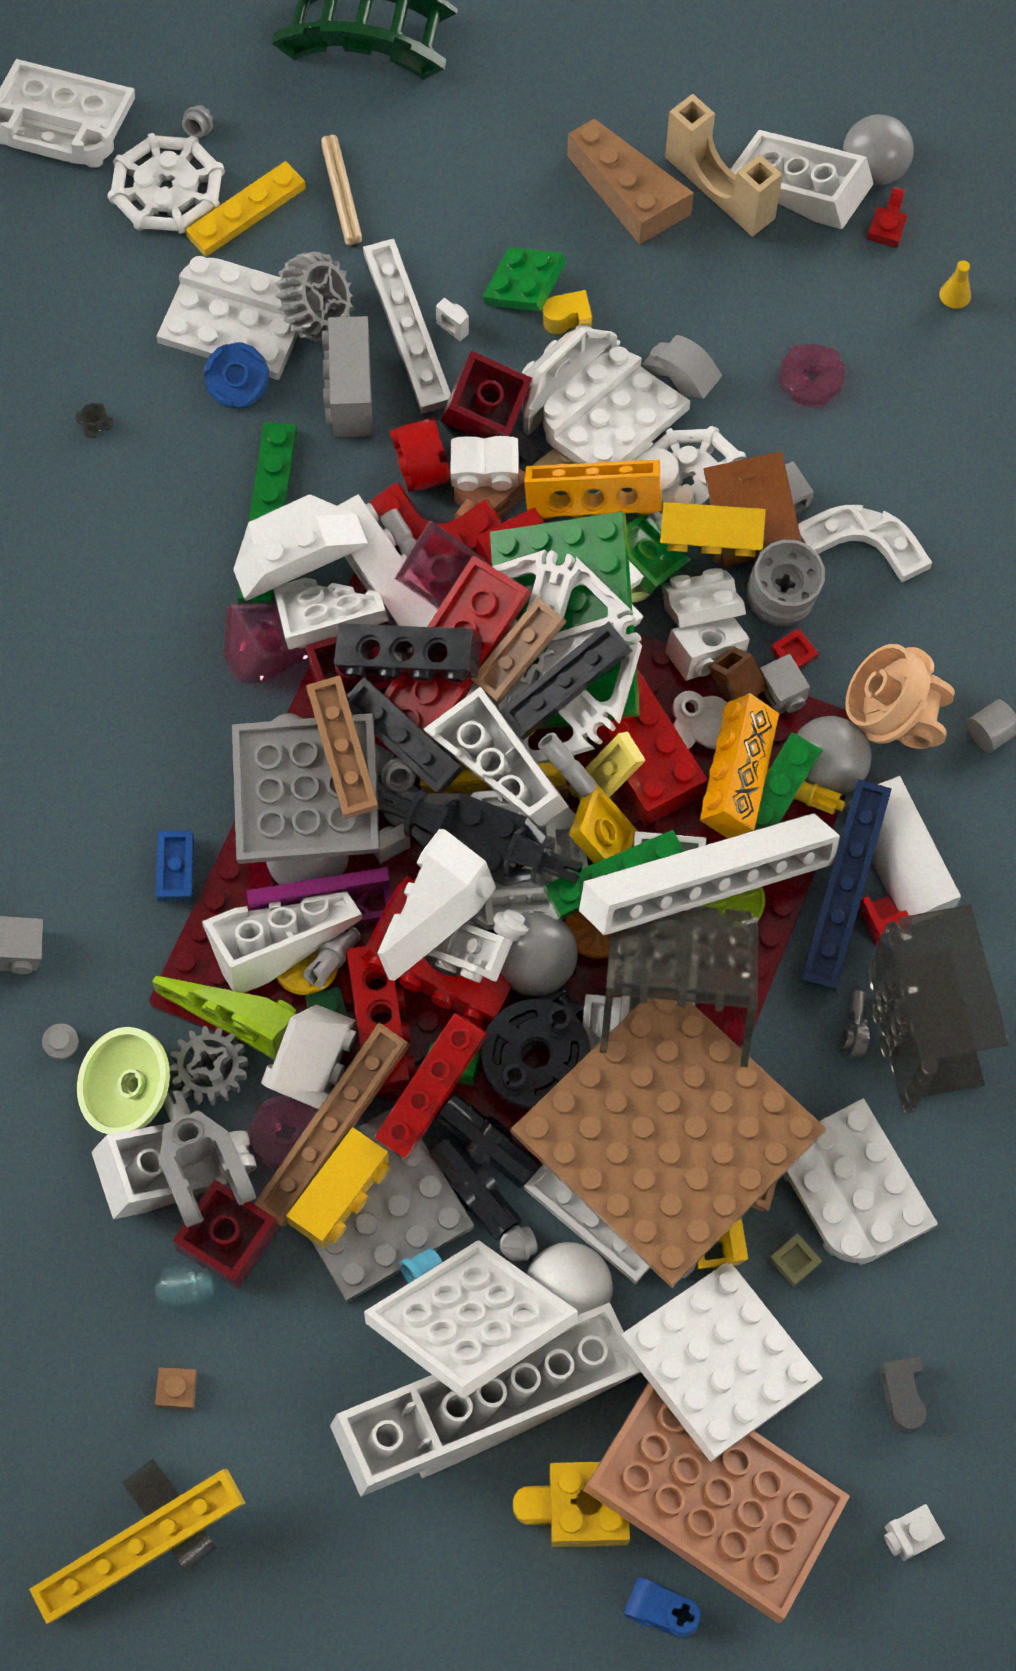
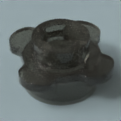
(91, 412)

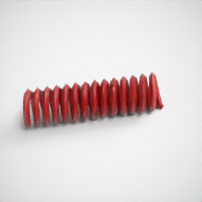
(346, 986)

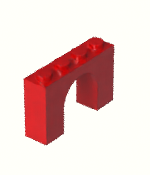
(474, 1000)

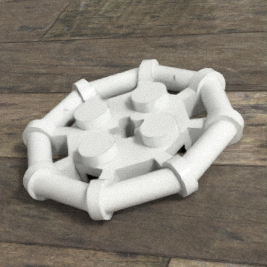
(161, 168)
(692, 462)

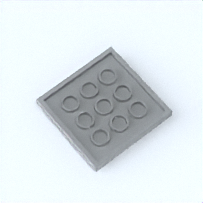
(289, 797)
(400, 1219)

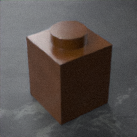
(737, 674)

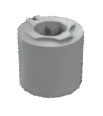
(992, 725)

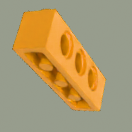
(607, 477)

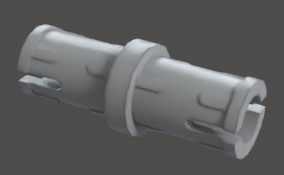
(331, 956)

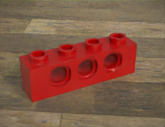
(371, 1002)
(431, 1085)

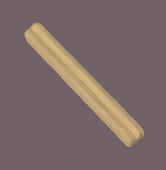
(341, 190)

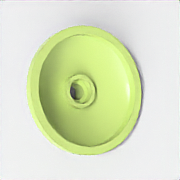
(110, 1079)

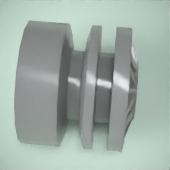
(792, 567)

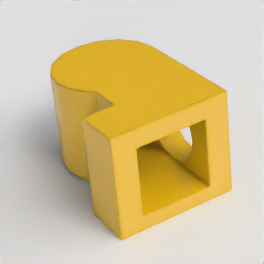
(566, 312)

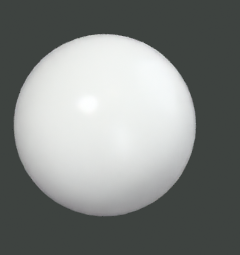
(574, 1275)

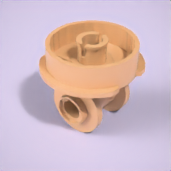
(898, 697)

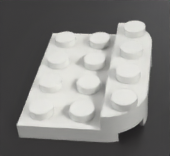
(61, 113)
(224, 306)
(610, 410)
(858, 1189)

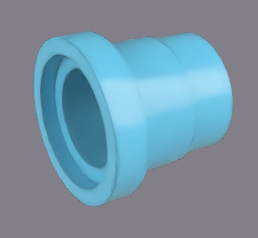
(419, 1264)

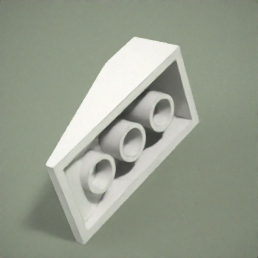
(815, 179)

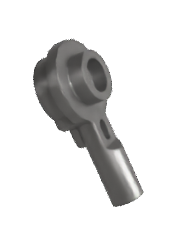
(856, 1039)

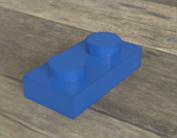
(175, 865)

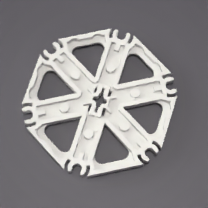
(554, 588)

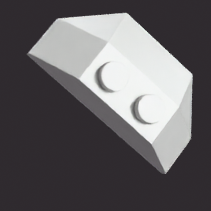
(558, 365)
(295, 543)

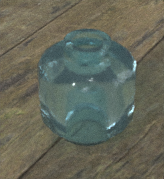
(184, 1286)

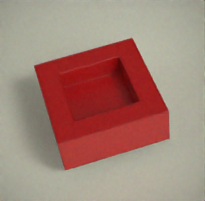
(798, 646)

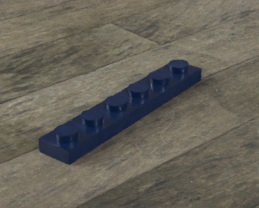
(846, 885)

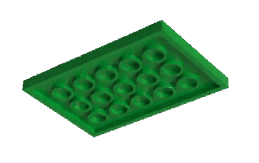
(603, 548)

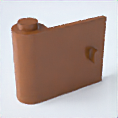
(765, 490)

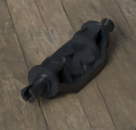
(486, 829)

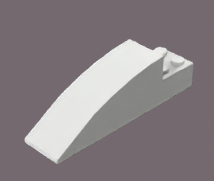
(433, 1427)

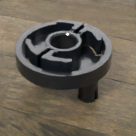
(553, 1028)

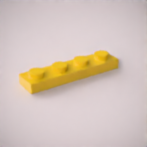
(245, 208)

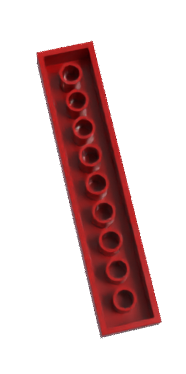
(670, 773)

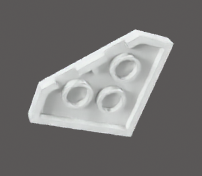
(314, 611)

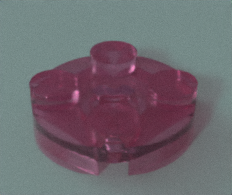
(815, 358)
(267, 1123)

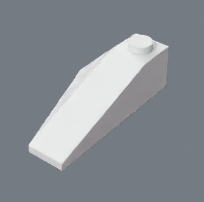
(443, 898)
(267, 942)

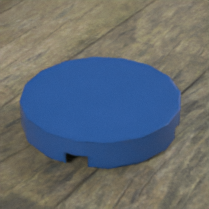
(236, 375)

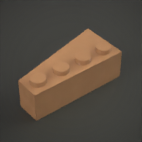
(628, 182)

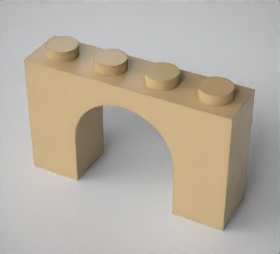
(746, 196)

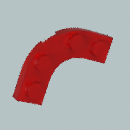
(465, 528)

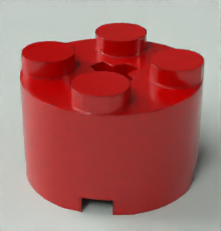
(421, 455)

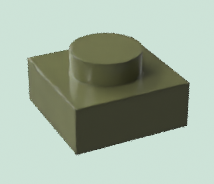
(795, 1260)

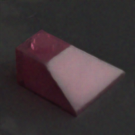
(434, 564)
(257, 643)

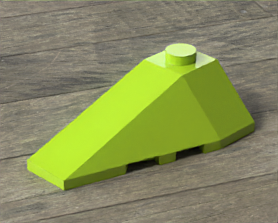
(249, 1017)

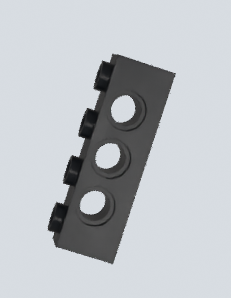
(357, 641)

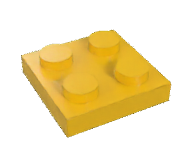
(601, 827)

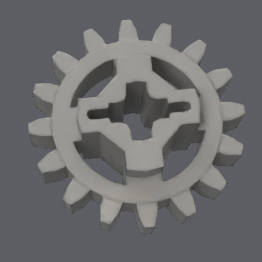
(197, 1073)

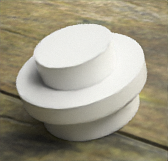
(510, 925)

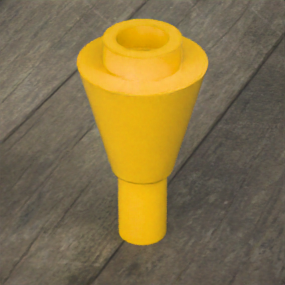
(956, 290)

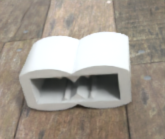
(484, 462)

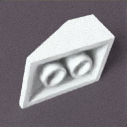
(312, 1051)
(133, 1174)

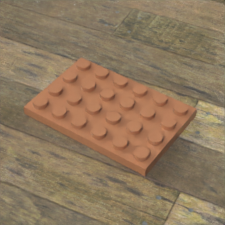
(742, 1519)

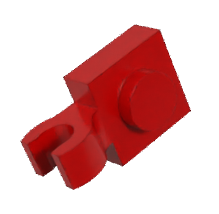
(889, 223)

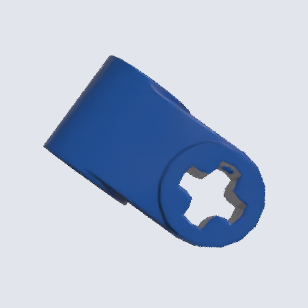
(654, 1605)

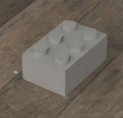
(347, 376)

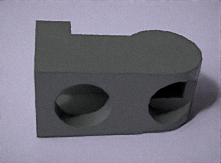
(900, 1392)

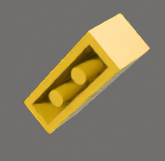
(713, 528)
(339, 1189)

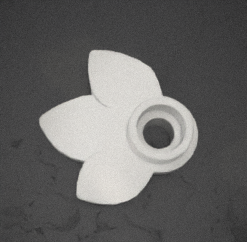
(703, 724)

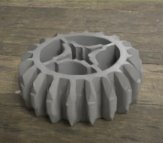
(313, 292)

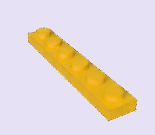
(137, 1546)

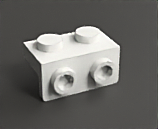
(474, 951)

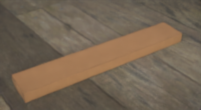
(333, 1121)

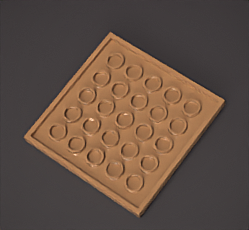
(668, 1134)

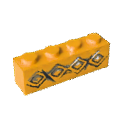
(739, 766)

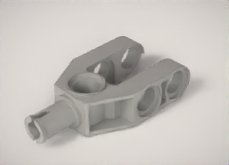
(209, 1140)

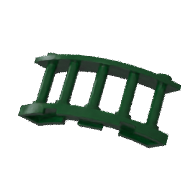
(358, 37)

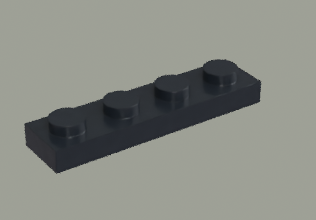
(565, 680)
(404, 737)

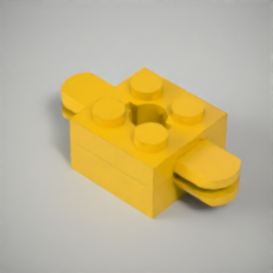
(573, 1514)

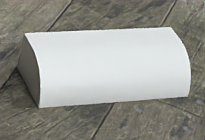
(909, 859)

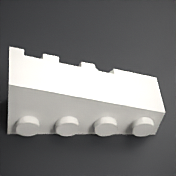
(491, 750)

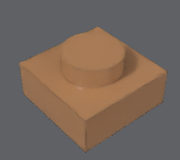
(176, 1388)

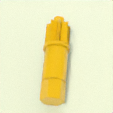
(820, 797)

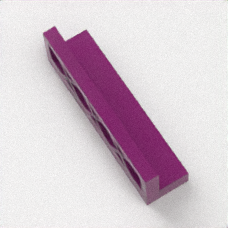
(357, 885)

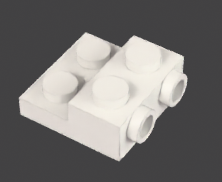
(702, 598)

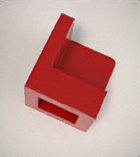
(878, 914)

